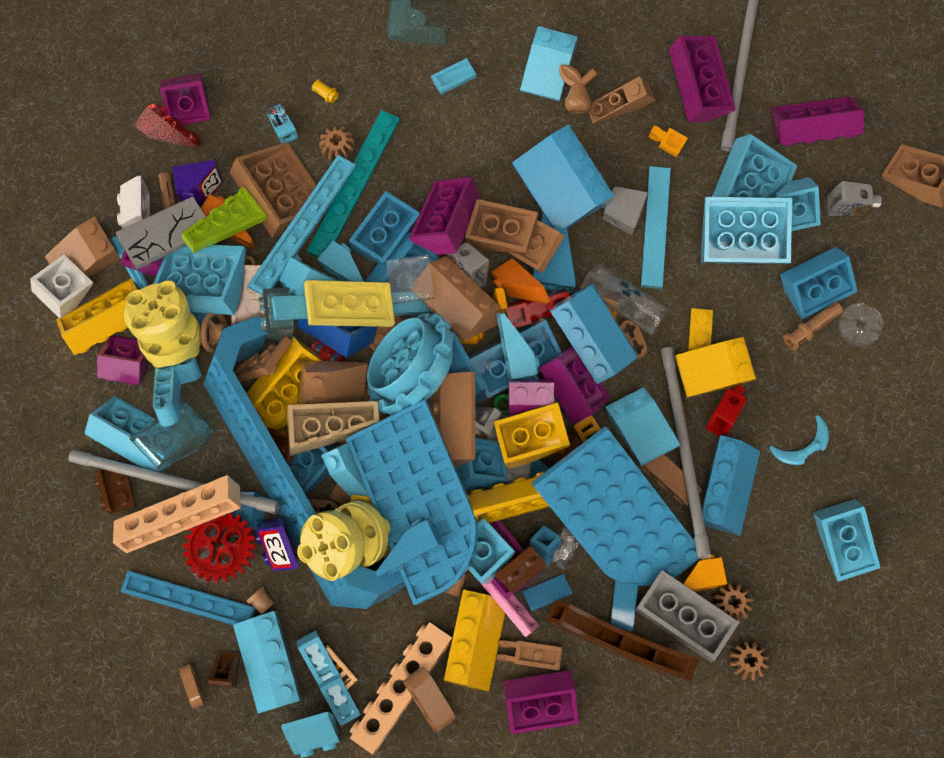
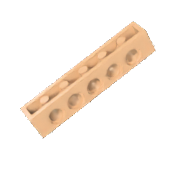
(177, 514)
(372, 740)

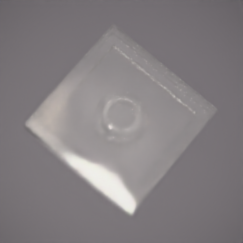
(410, 279)

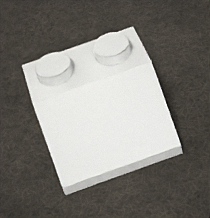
(133, 202)
(61, 286)

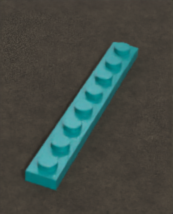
(348, 197)

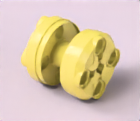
(163, 324)
(343, 540)

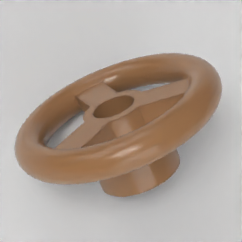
(214, 331)

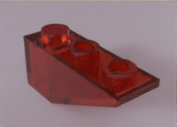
(161, 127)

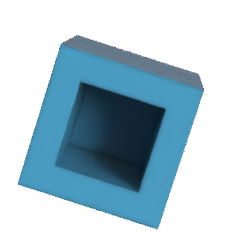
(546, 543)

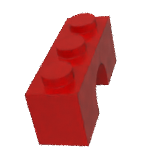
(525, 311)

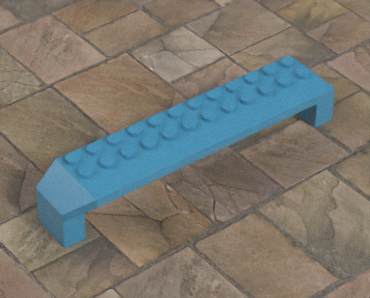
(237, 343)

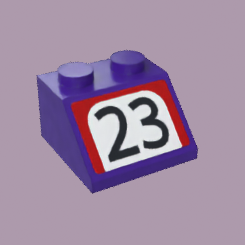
(197, 180)
(277, 544)

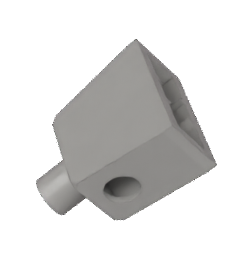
(625, 208)

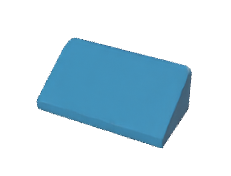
(547, 593)

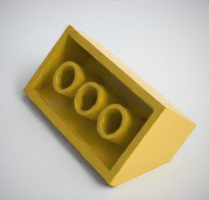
(96, 319)
(276, 391)
(506, 500)
(475, 641)

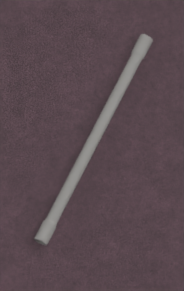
(729, 132)
(87, 459)
(701, 537)

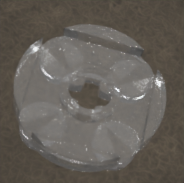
(864, 313)
(567, 549)

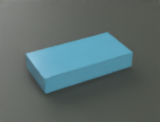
(453, 76)

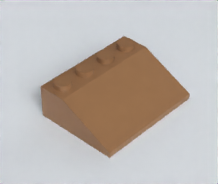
(276, 183)

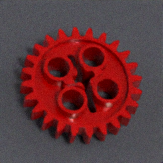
(239, 551)

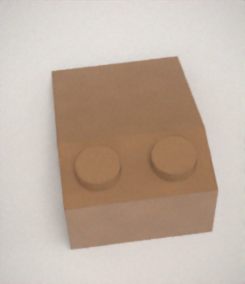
(917, 174)
(500, 227)
(86, 247)
(332, 382)

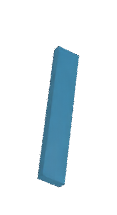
(186, 599)

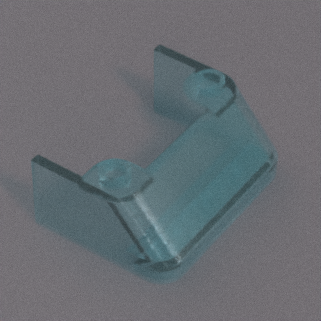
(409, 25)

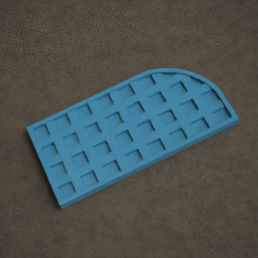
(414, 479)
(616, 513)

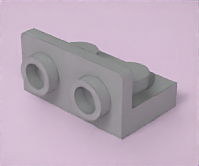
(485, 419)

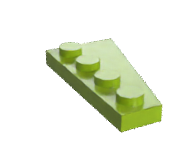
(231, 218)

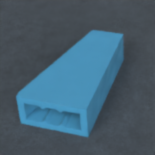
(559, 271)

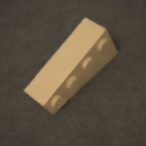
(327, 423)

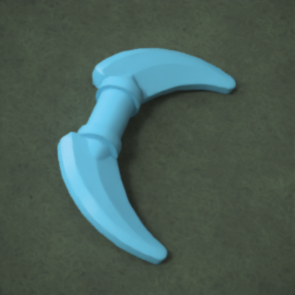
(798, 457)

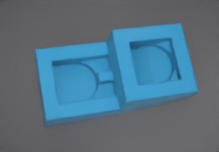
(624, 605)

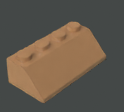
(461, 300)
(455, 415)

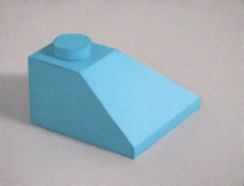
(804, 202)

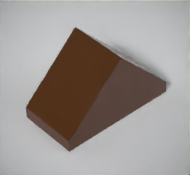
(225, 669)

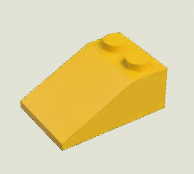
(715, 367)
(531, 435)

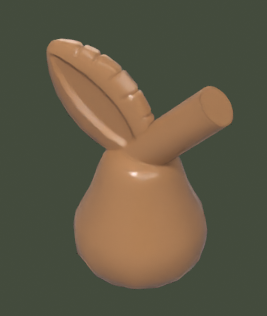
(577, 99)

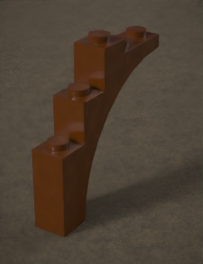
(622, 643)

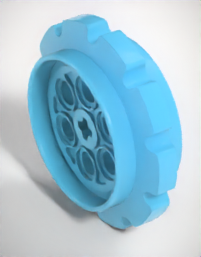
(410, 363)

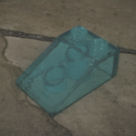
(274, 328)
(172, 443)

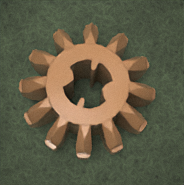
(344, 141)
(726, 596)
(753, 654)

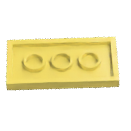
(349, 303)

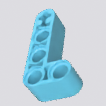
(168, 389)

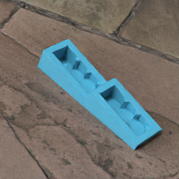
(328, 678)

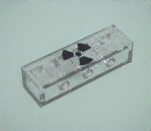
(626, 299)

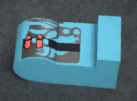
(281, 123)

